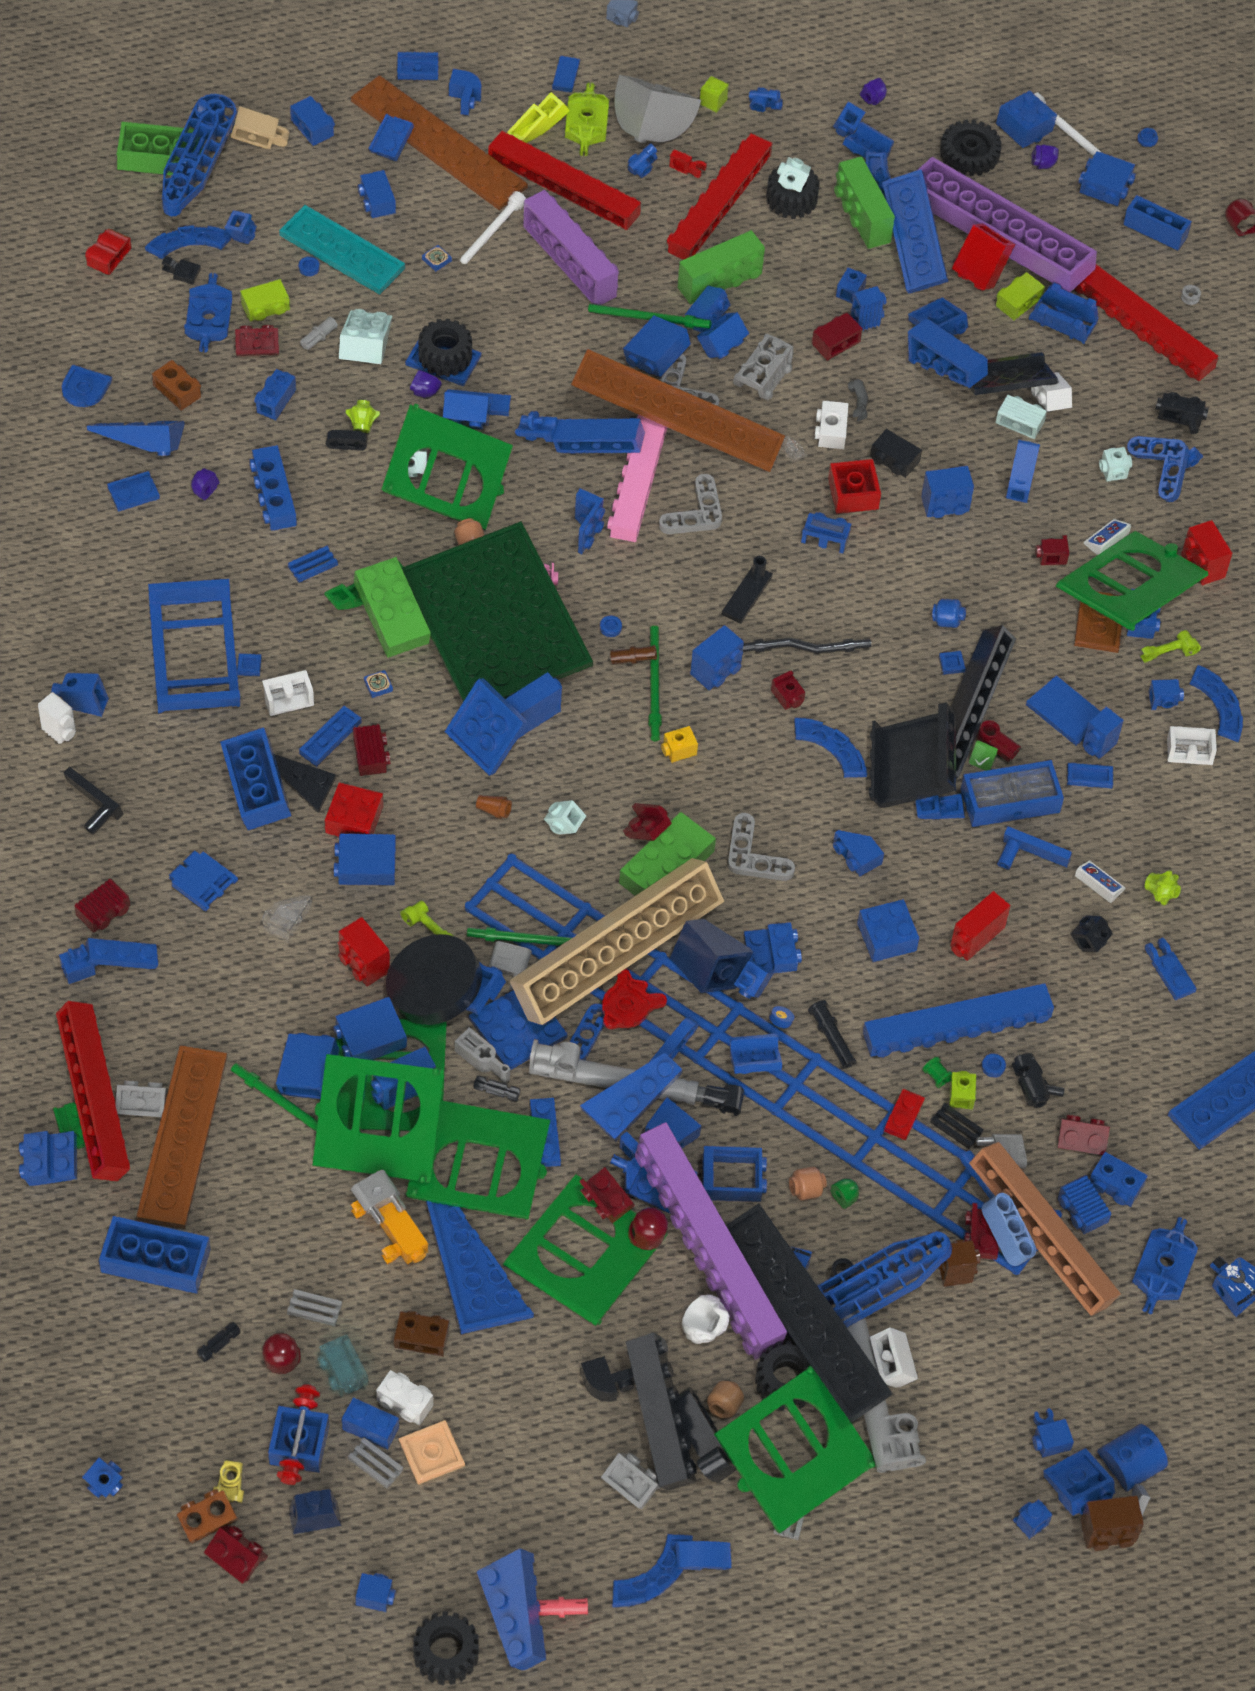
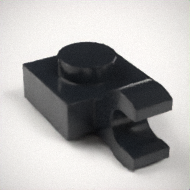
(182, 271)

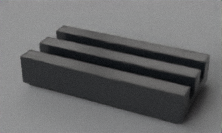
(962, 1119)

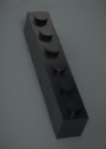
(661, 1411)

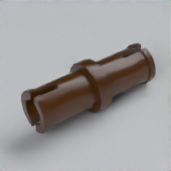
(633, 654)

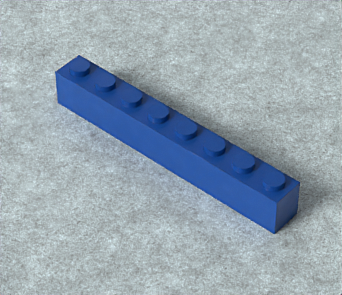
(958, 1020)

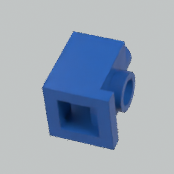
(848, 120)
(246, 229)
(1165, 693)
(1033, 1518)

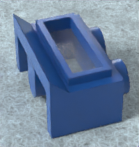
(827, 530)

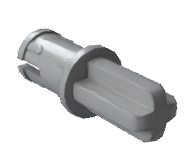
(318, 333)

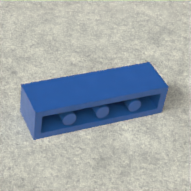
(599, 436)

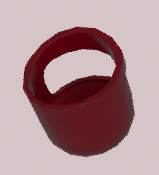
(1239, 210)
(649, 1228)
(281, 1353)

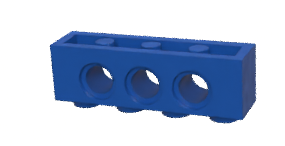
(274, 488)

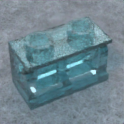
(343, 1365)

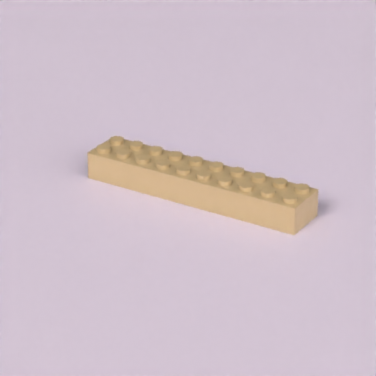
(616, 941)

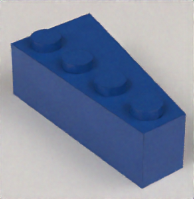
(945, 354)
(629, 1098)
(514, 1607)

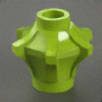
(362, 416)
(1163, 886)

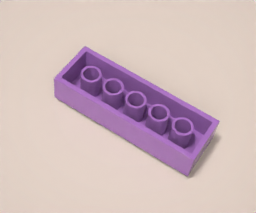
(570, 248)

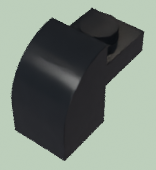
(602, 1383)

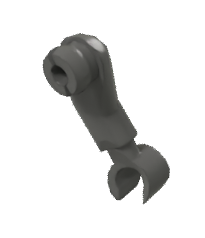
(862, 398)

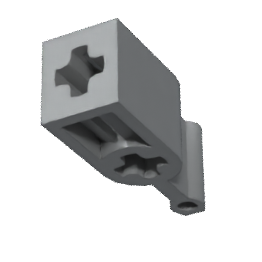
(473, 1047)

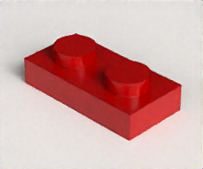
(904, 1114)

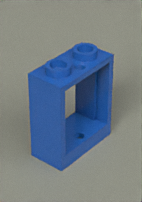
(386, 1088)
(734, 1155)

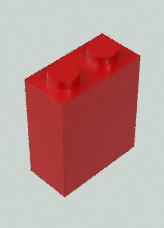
(983, 257)
(979, 926)

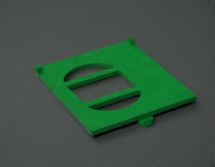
(428, 430)
(1134, 605)
(373, 1115)
(508, 1131)
(361, 1152)
(599, 1286)
(801, 1491)

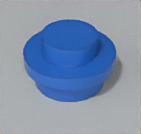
(1147, 137)

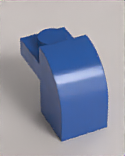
(467, 87)

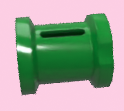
(937, 1072)

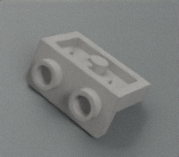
(141, 1100)
(631, 1479)

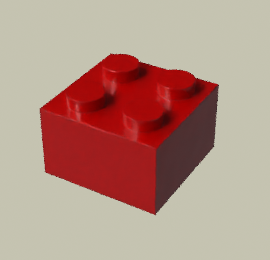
(854, 486)
(1207, 550)
(353, 811)
(363, 952)

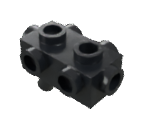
(1182, 410)

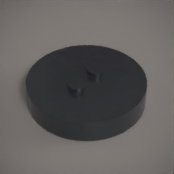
(434, 979)

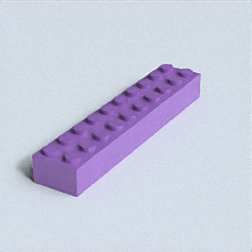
(1038, 244)
(709, 1240)

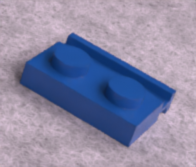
(417, 66)
(391, 137)
(133, 491)

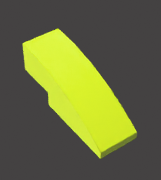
(539, 119)

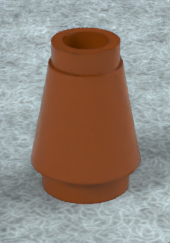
(494, 805)

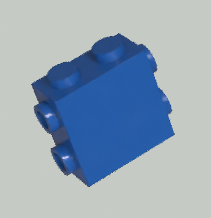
(1107, 178)

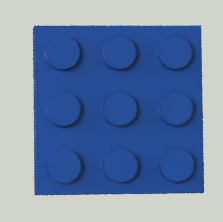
(486, 726)
(510, 1032)

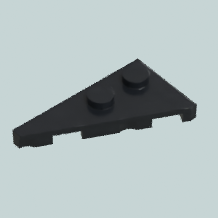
(306, 780)

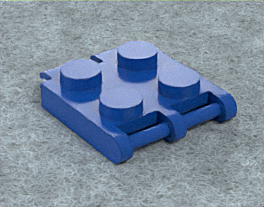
(201, 879)

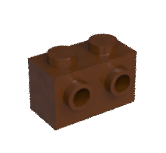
(961, 1264)
(421, 1333)

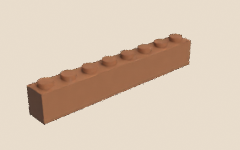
(1047, 1229)

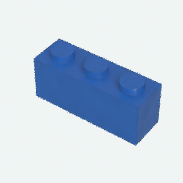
(1157, 222)

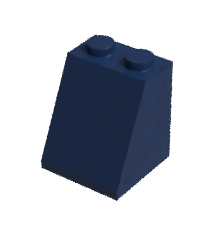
(709, 956)

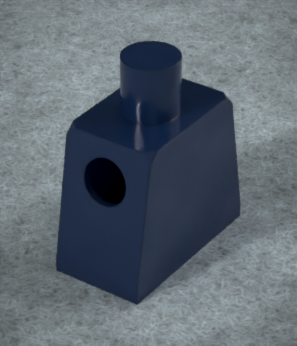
(314, 1511)

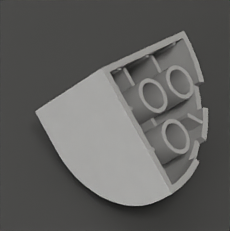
(653, 111)

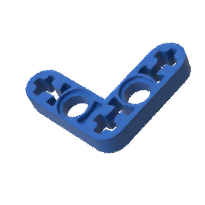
(1171, 459)

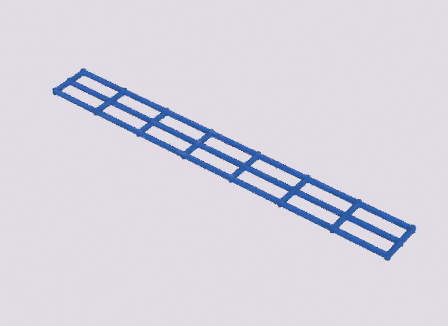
(719, 1033)

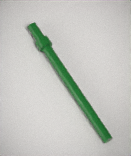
(688, 321)
(655, 717)
(491, 934)
(254, 1081)

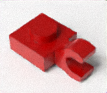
(683, 163)

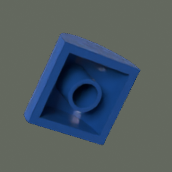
(1134, 1456)

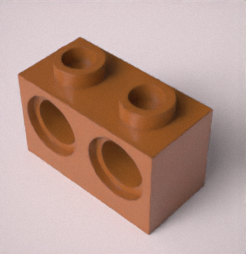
(176, 385)
(210, 1522)

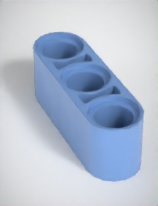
(1009, 1229)

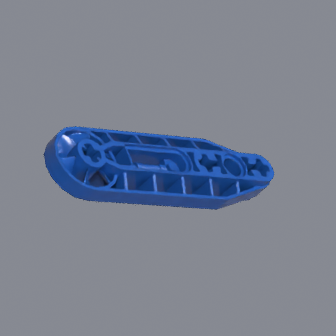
(208, 125)
(882, 1277)

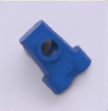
(763, 98)
(641, 163)

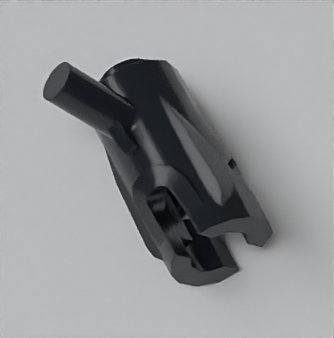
(1034, 1087)

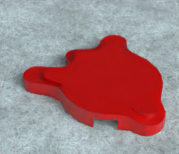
(628, 1003)

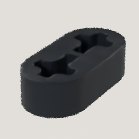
(346, 440)

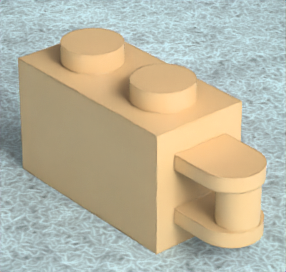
(258, 129)

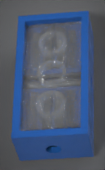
(1011, 793)

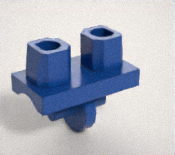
(537, 426)

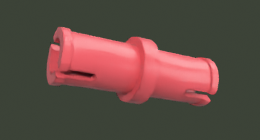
(563, 1607)

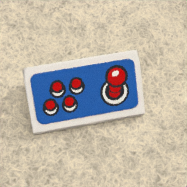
(1107, 536)
(1099, 881)

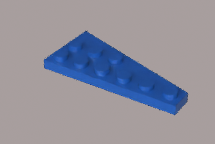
(474, 1277)

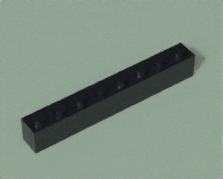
(978, 687)

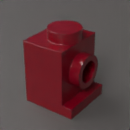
(1053, 551)
(788, 690)

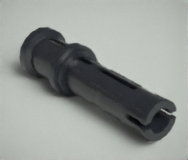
(828, 1026)

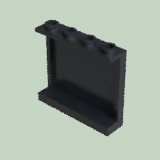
(913, 758)

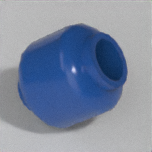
(949, 613)

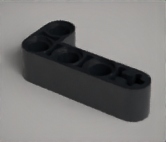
(700, 1430)

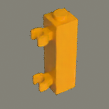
(401, 1231)

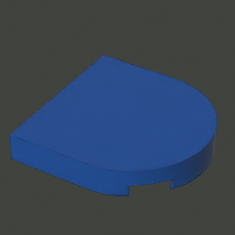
(84, 386)

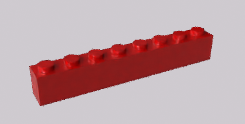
(565, 180)
(719, 197)
(1148, 323)
(92, 1091)

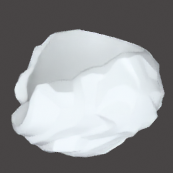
(705, 1319)

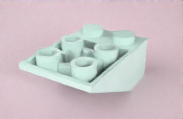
(365, 336)

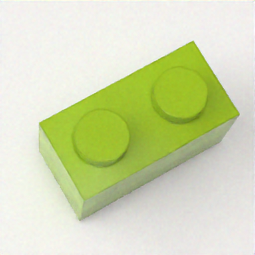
(1019, 296)
(265, 300)

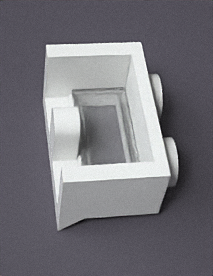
(288, 693)
(1191, 745)

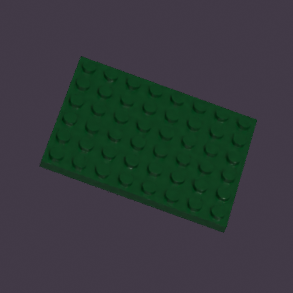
(496, 613)

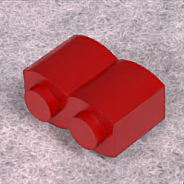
(108, 251)

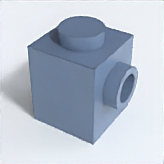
(622, 12)

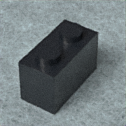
(895, 453)

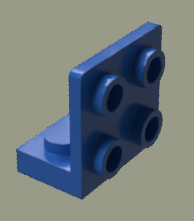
(589, 514)

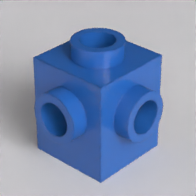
(94, 1474)

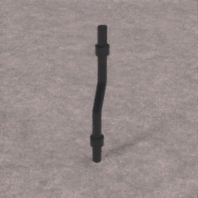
(847, 645)

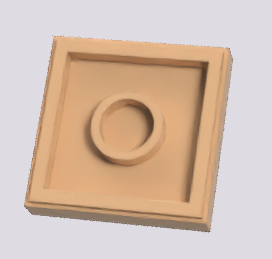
(431, 1452)

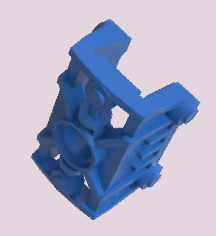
(1067, 313)

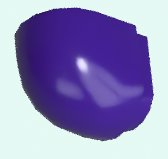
(874, 91)
(1044, 156)
(425, 385)
(204, 483)

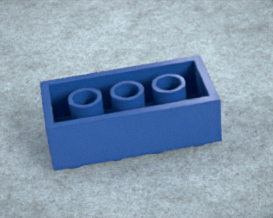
(255, 779)
(155, 1254)

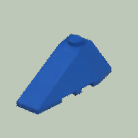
(153, 437)

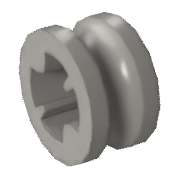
(1190, 289)

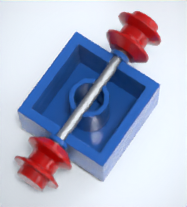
(299, 1436)

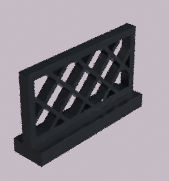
(1015, 373)

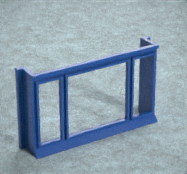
(185, 593)

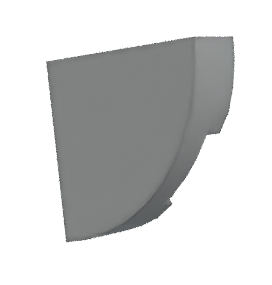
(1143, 1496)

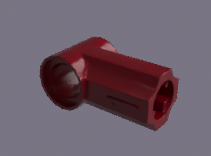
(1006, 747)

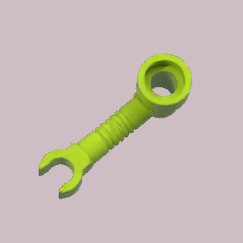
(1185, 643)
(417, 914)

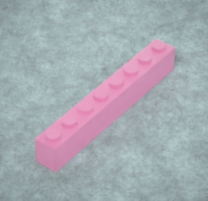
(637, 483)

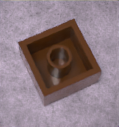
(1112, 1522)

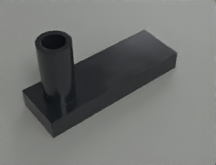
(748, 591)
(107, 806)

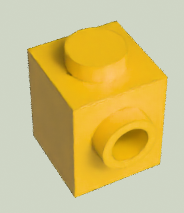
(679, 744)

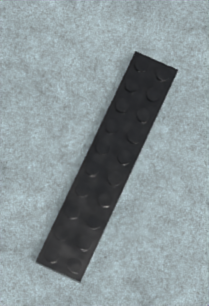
(808, 1315)

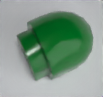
(845, 1192)

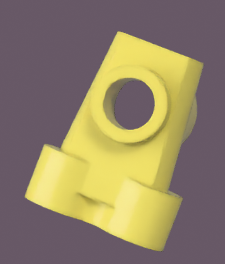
(231, 1487)

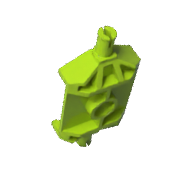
(587, 129)

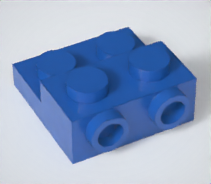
(943, 314)
(774, 947)
(490, 987)
(48, 1157)
(1080, 1481)

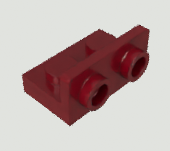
(257, 341)
(649, 824)
(607, 1194)
(980, 1233)

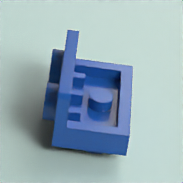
(868, 140)
(755, 1054)

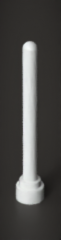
(1072, 132)
(515, 202)

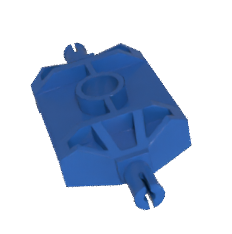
(208, 300)
(637, 1182)
(1159, 1280)

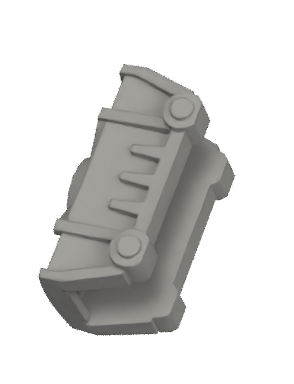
(774, 371)

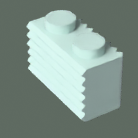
(1021, 416)

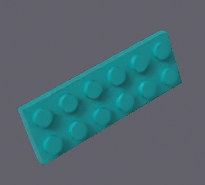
(342, 249)

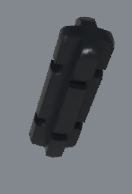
(496, 1088)
(218, 1341)

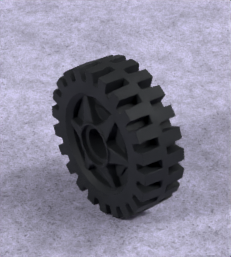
(970, 147)

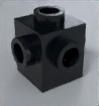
(1091, 933)

